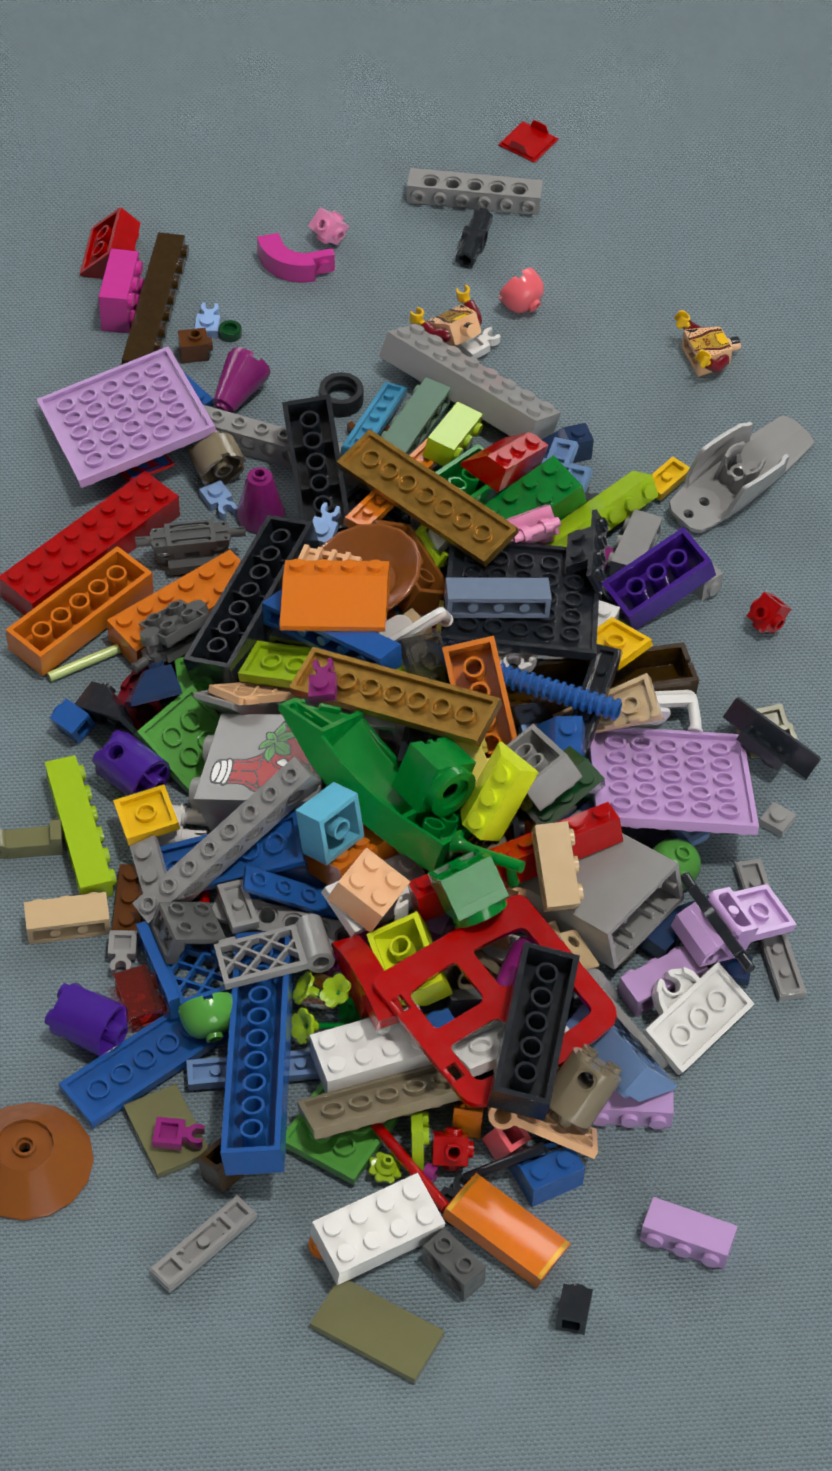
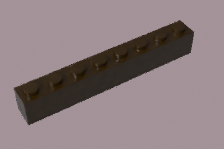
(157, 296)

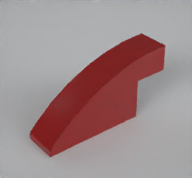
(360, 968)

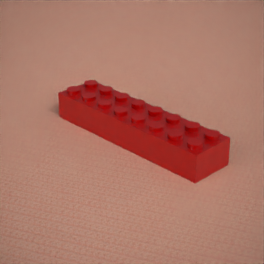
(112, 523)

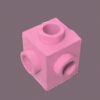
(328, 226)

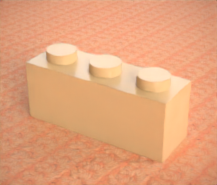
(556, 866)
(67, 918)

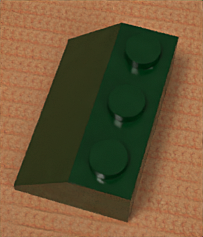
(570, 799)

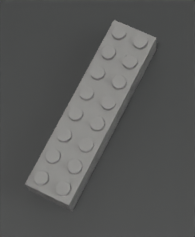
(472, 384)

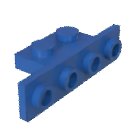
(286, 892)

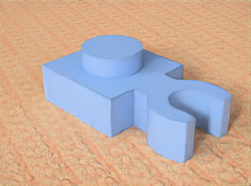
(209, 319)
(218, 497)
(326, 525)

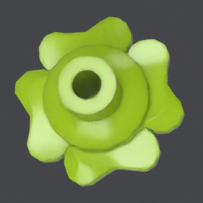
(384, 1168)

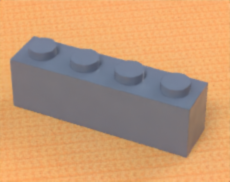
(498, 597)

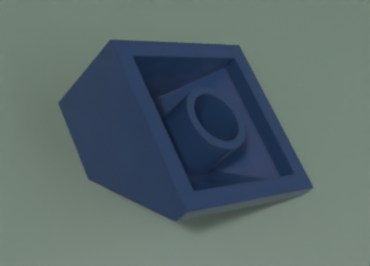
(154, 685)

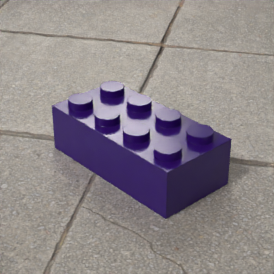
(659, 578)

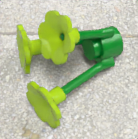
(333, 994)

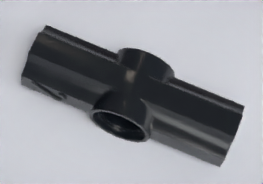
(474, 237)

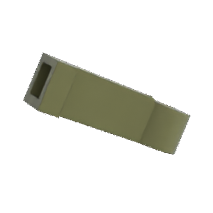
(32, 841)

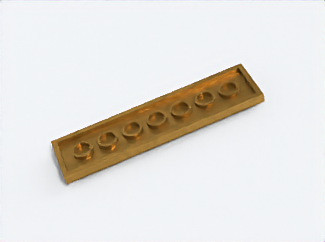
(428, 497)
(404, 698)

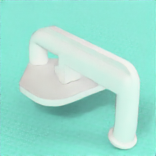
(402, 626)
(676, 698)

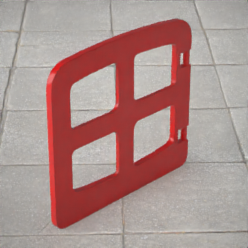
(458, 949)

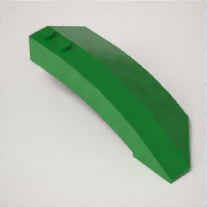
(353, 755)

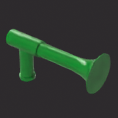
(460, 845)

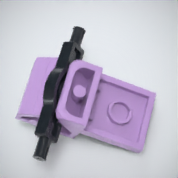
(728, 921)

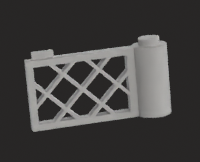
(308, 938)
(609, 989)

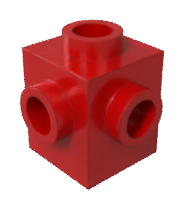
(768, 613)
(451, 1159)

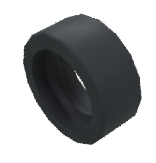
(347, 382)

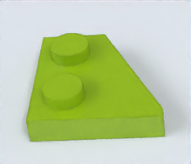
(420, 1136)

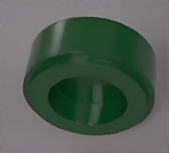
(230, 331)

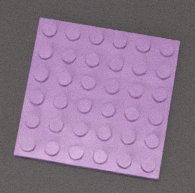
(125, 416)
(675, 780)

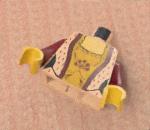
(455, 324)
(706, 346)

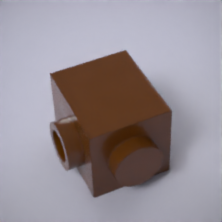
(194, 345)

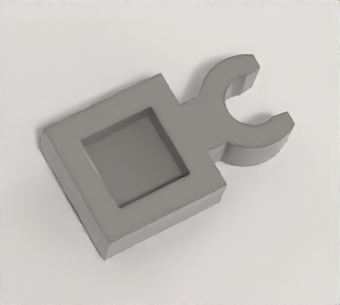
(122, 948)

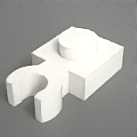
(480, 344)

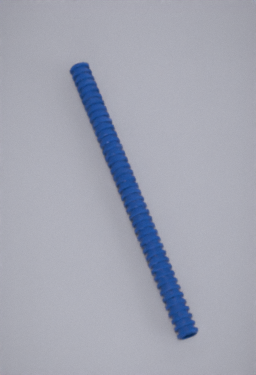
(561, 692)

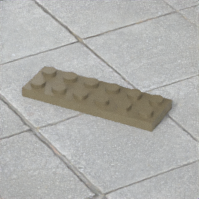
(377, 1101)

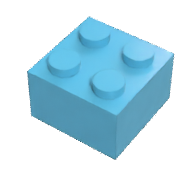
(330, 823)

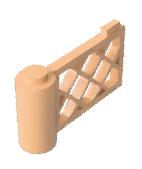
(250, 693)
(574, 1137)

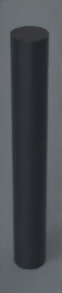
(507, 1161)

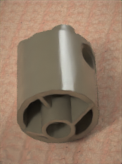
(575, 1096)

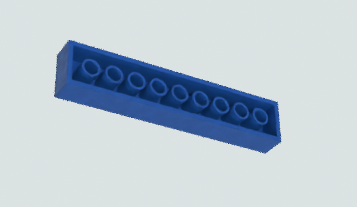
(258, 1071)

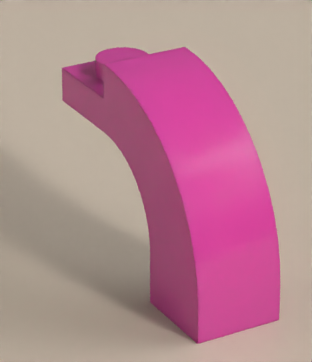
(290, 264)

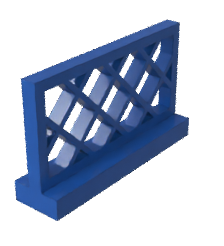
(167, 982)

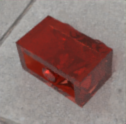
(138, 993)

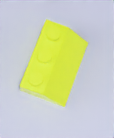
(497, 794)
(401, 940)

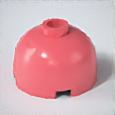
(523, 292)

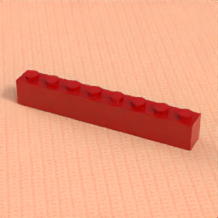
(593, 831)

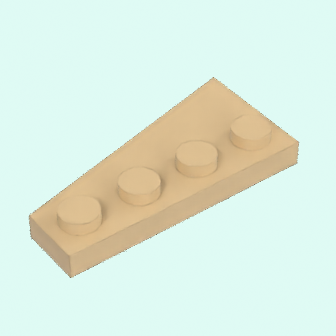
(638, 705)

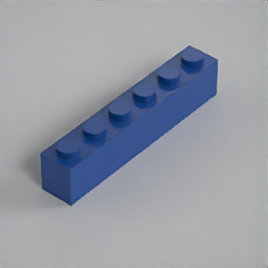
(356, 644)

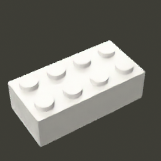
(362, 1054)
(376, 1228)

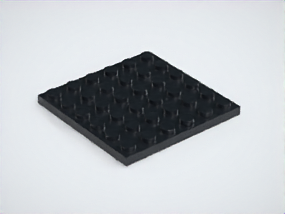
(573, 609)

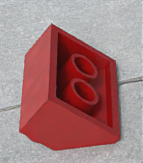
(115, 231)
(507, 460)

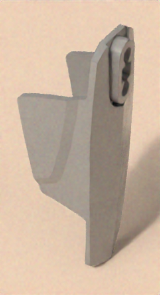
(736, 471)

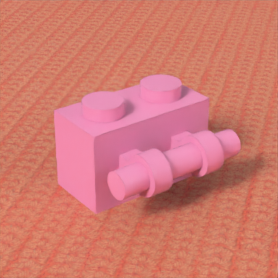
(536, 525)

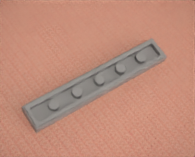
(775, 949)

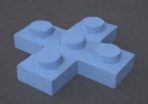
(565, 452)

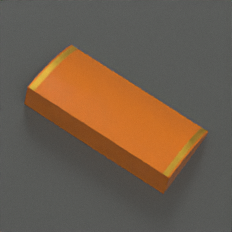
(505, 1230)

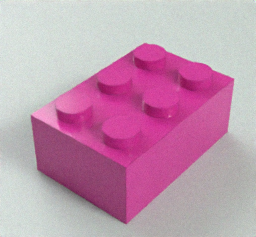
(120, 290)

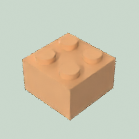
(368, 890)

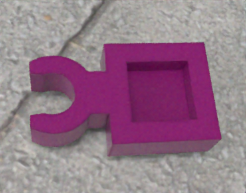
(323, 683)
(172, 1133)

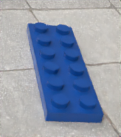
(274, 852)
(133, 1068)

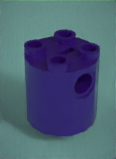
(130, 764)
(88, 1019)

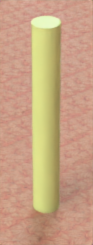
(83, 662)

